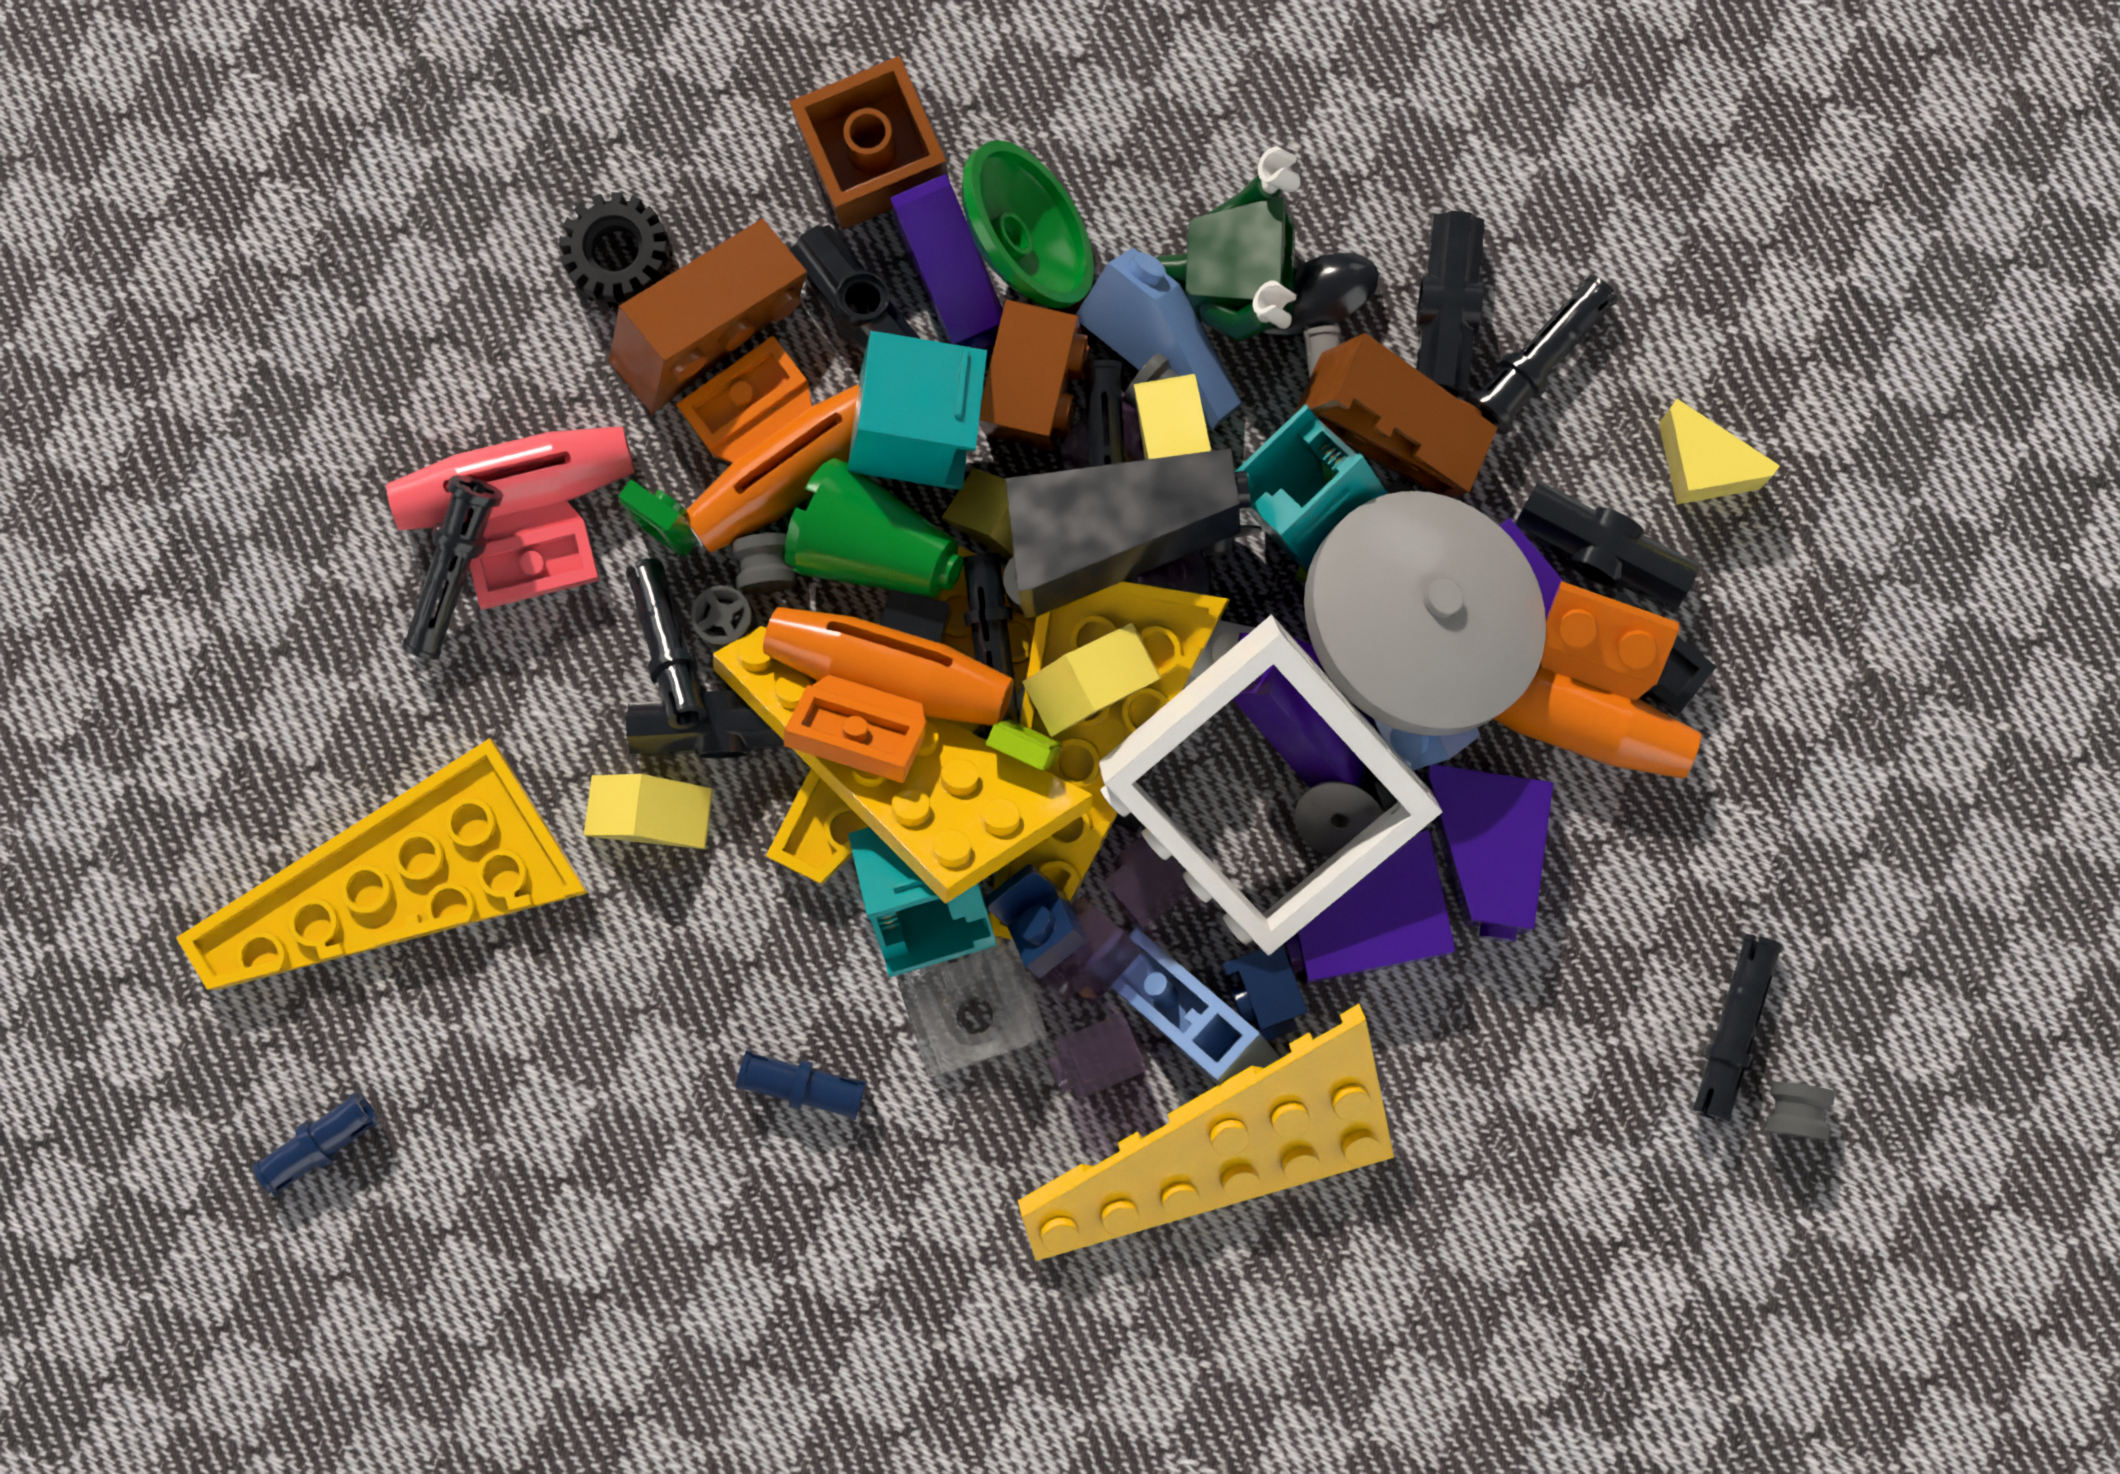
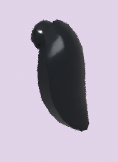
(1329, 290)

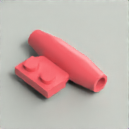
(534, 535)

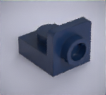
(1037, 919)

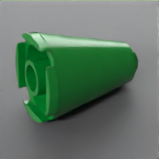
(868, 537)

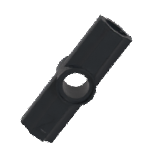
(841, 282)
(1450, 300)
(1607, 547)
(727, 731)

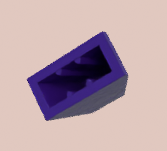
(948, 264)
(1298, 729)
(1492, 845)
(1380, 922)

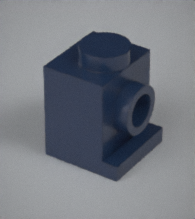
(1266, 992)

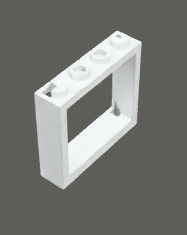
(1200, 701)

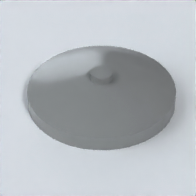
(1425, 613)

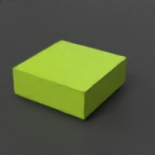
(1024, 744)

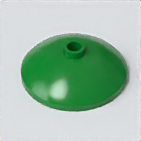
(1026, 225)

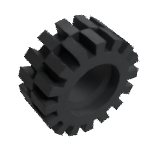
(608, 217)

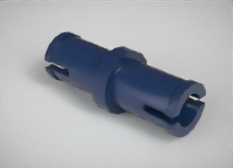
(800, 1084)
(315, 1144)

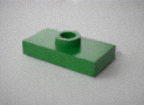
(659, 517)

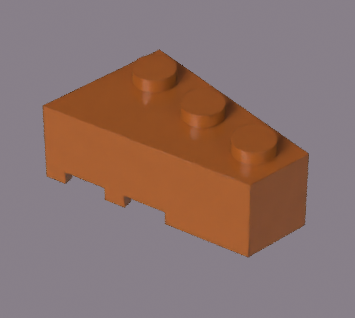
(704, 313)
(1398, 416)

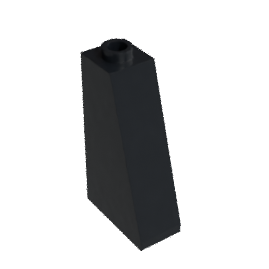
(1117, 521)

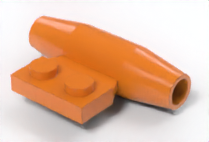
(770, 433)
(1590, 685)
(876, 689)

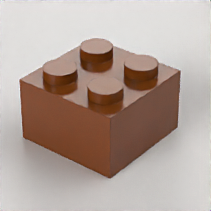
(868, 140)
(1032, 376)

